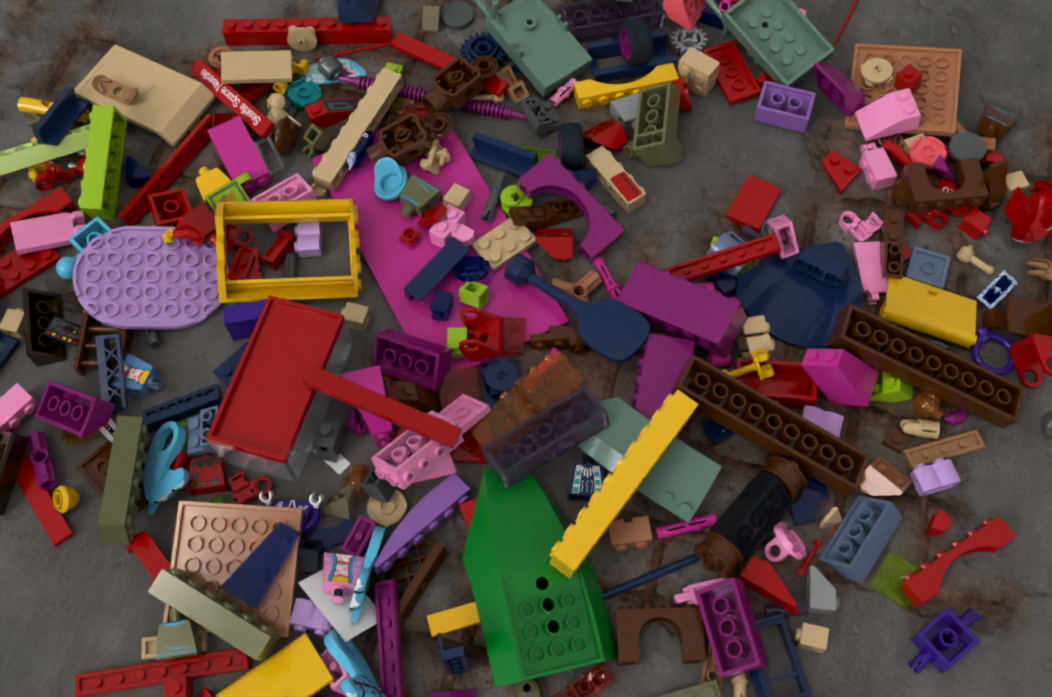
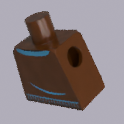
(996, 122)

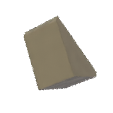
(431, 18)
(341, 503)

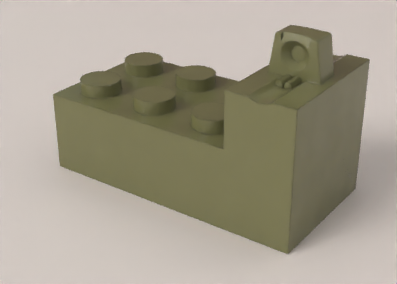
(657, 125)

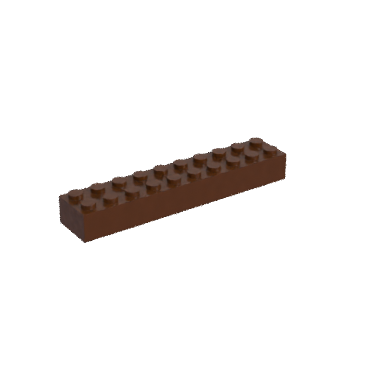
(927, 366)
(772, 426)

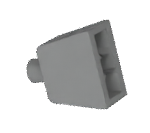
(625, 111)

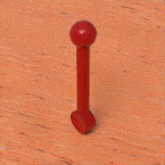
(801, 571)

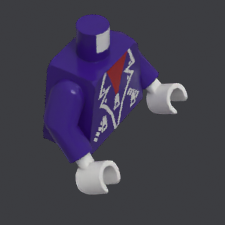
(311, 508)

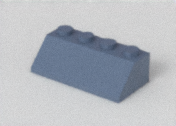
(861, 538)

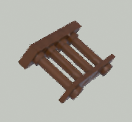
(85, 344)

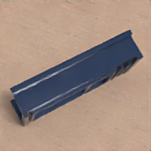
(611, 48)
(758, 677)

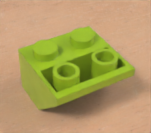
(891, 388)

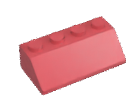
(684, 11)

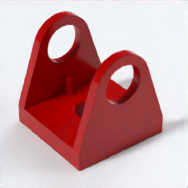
(478, 328)
(1032, 355)

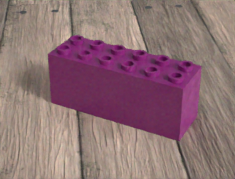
(684, 308)
(658, 370)

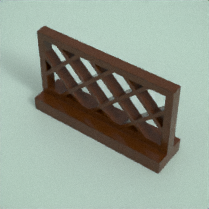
(420, 578)

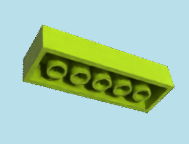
(103, 162)

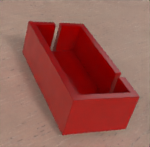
(788, 386)

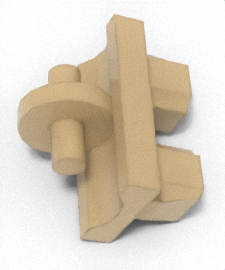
(436, 158)

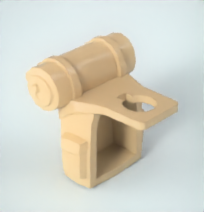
(275, 105)

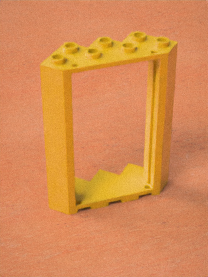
(286, 212)

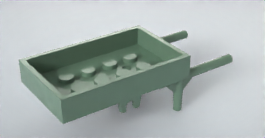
(536, 42)
(783, 48)

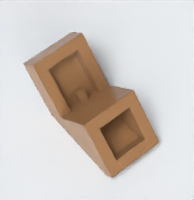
(516, 89)

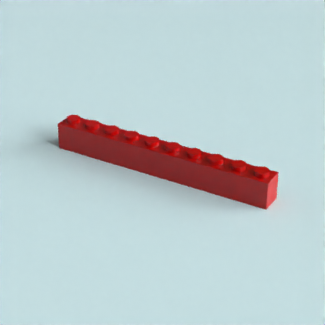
(328, 31)

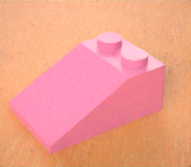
(889, 115)

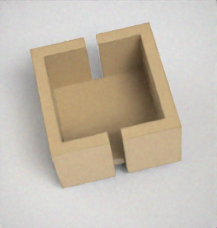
(699, 71)
(755, 336)

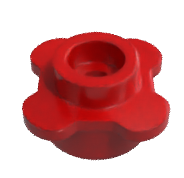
(409, 231)

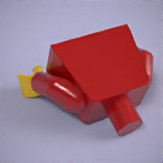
(194, 226)

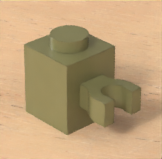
(318, 139)

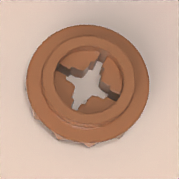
(215, 54)

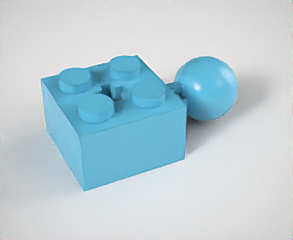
(79, 241)

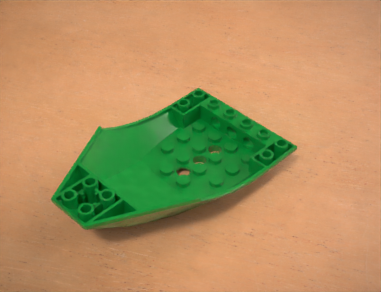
(503, 560)

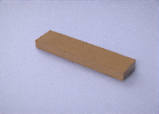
(944, 448)

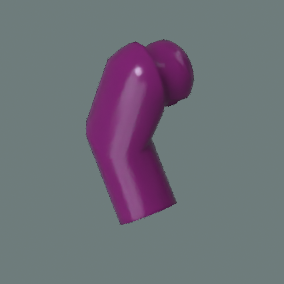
(955, 418)
(354, 425)

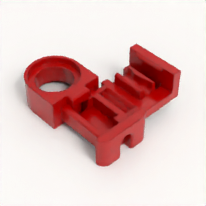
(50, 175)
(927, 216)
(244, 491)

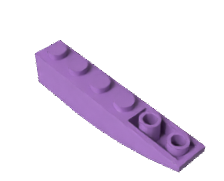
(422, 518)

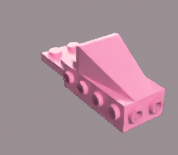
(418, 458)

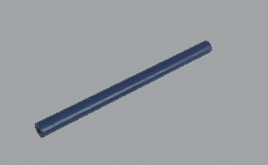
(650, 576)

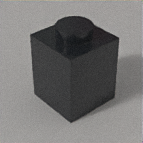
(309, 555)

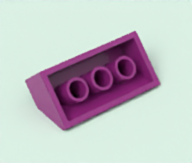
(411, 358)
(73, 409)

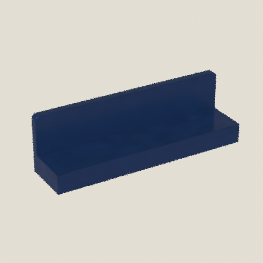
(60, 118)
(502, 155)
(435, 270)
(453, 659)

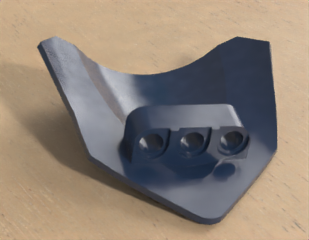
(801, 293)

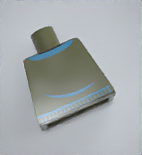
(418, 197)
(177, 638)

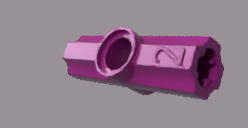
(43, 469)

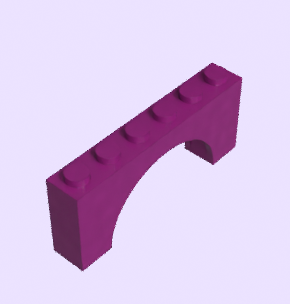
(552, 177)

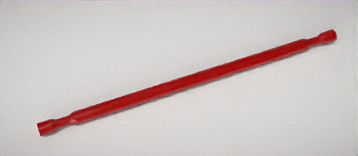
(845, 23)
(355, 50)

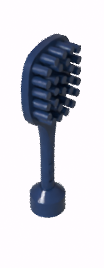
(604, 325)

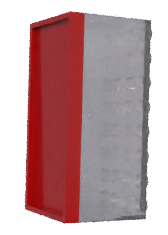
(266, 413)

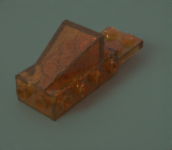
(530, 395)

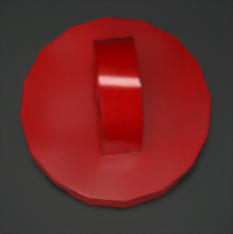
(232, 236)

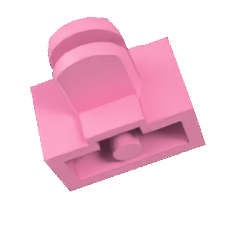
(451, 225)

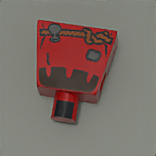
(207, 475)

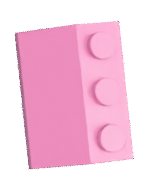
(290, 189)

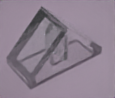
(269, 154)

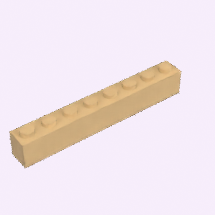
(365, 118)

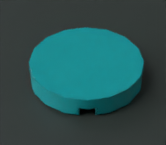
(303, 93)

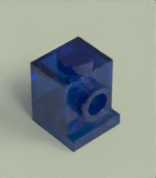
(441, 305)

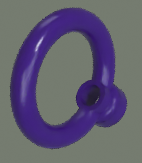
(984, 336)

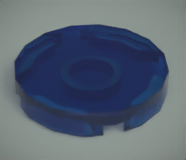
(472, 268)

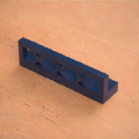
(106, 373)
(182, 410)

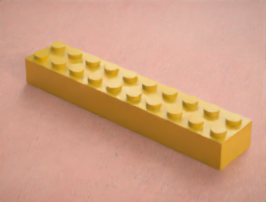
(621, 486)

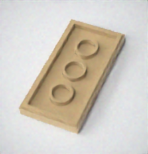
(256, 67)

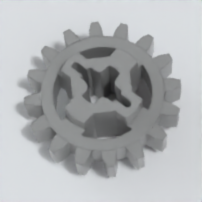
(688, 39)

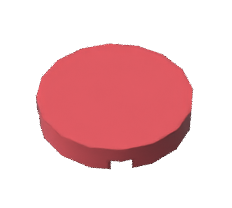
(927, 150)

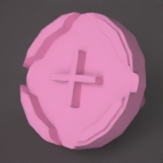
(788, 543)

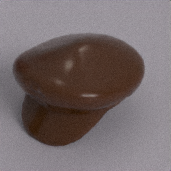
(285, 136)

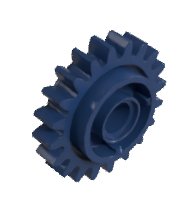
(482, 46)

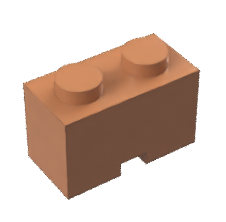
(630, 534)

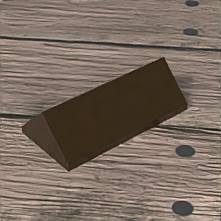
(38, 313)
(11, 455)

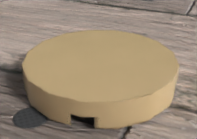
(388, 513)

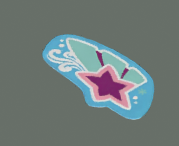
(350, 69)

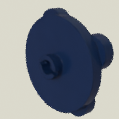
(500, 376)

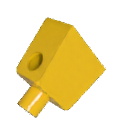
(210, 181)

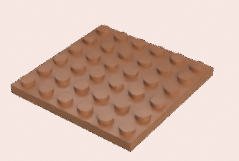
(938, 88)
(219, 537)

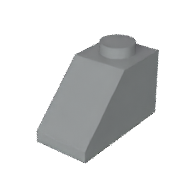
(820, 593)

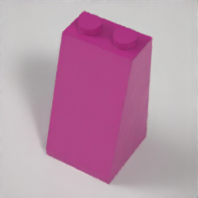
(239, 154)
(840, 376)
(379, 429)

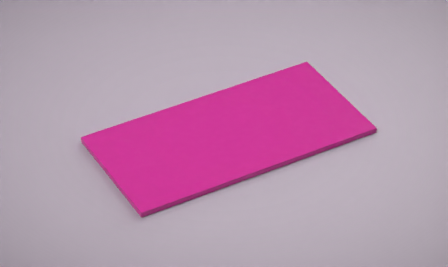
(397, 264)

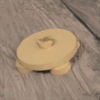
(302, 38)
(876, 72)

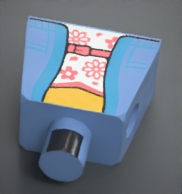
(139, 377)

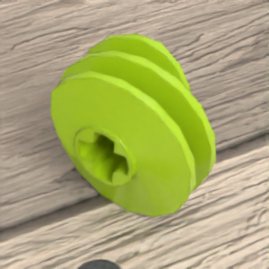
(513, 197)

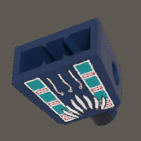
(585, 480)

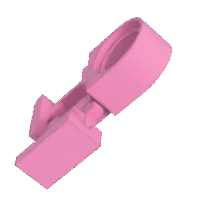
(861, 230)

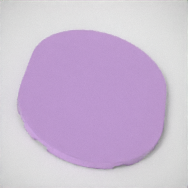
(143, 283)

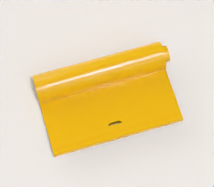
(930, 311)
(288, 673)

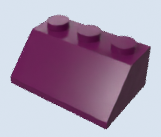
(838, 88)

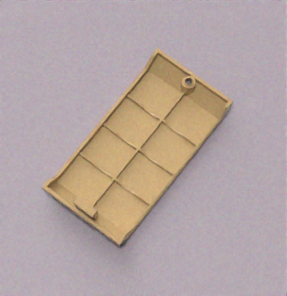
(166, 99)

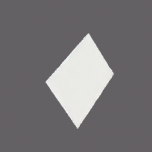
(338, 613)

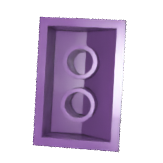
(784, 106)

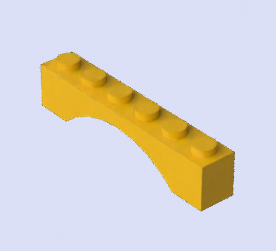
(593, 93)

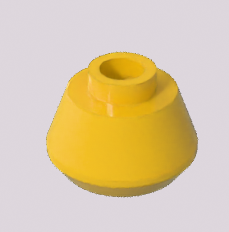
(65, 498)

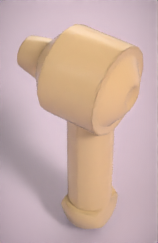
(489, 97)
(966, 255)

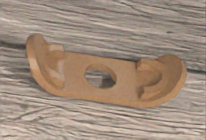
(108, 87)

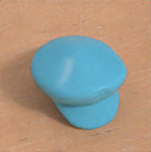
(389, 179)

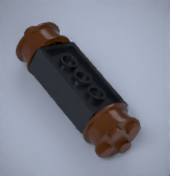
(751, 516)

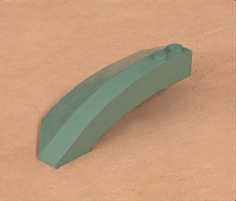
(677, 479)

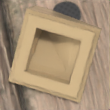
(831, 518)

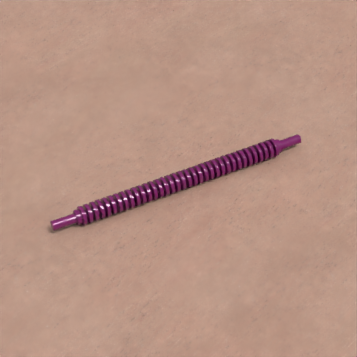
(417, 93)

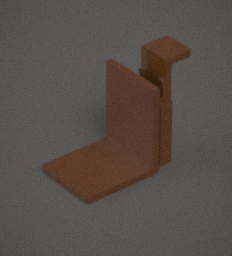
(1020, 318)

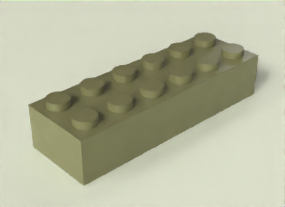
(123, 480)
(214, 613)

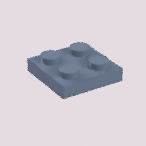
(928, 267)

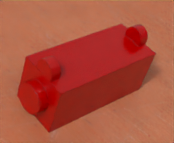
(149, 553)

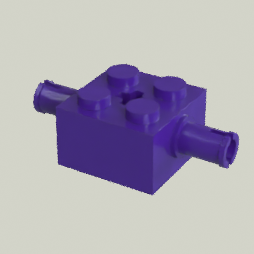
(940, 653)

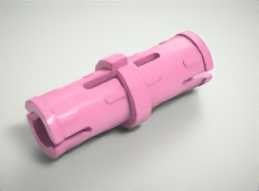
(555, 100)

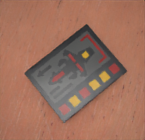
(64, 331)

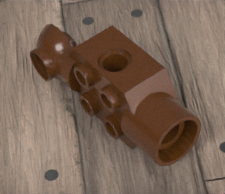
(459, 83)
(409, 137)

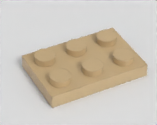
(503, 244)

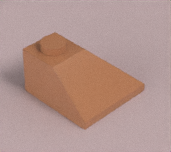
(883, 479)

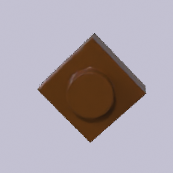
(896, 439)

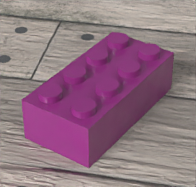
(731, 628)

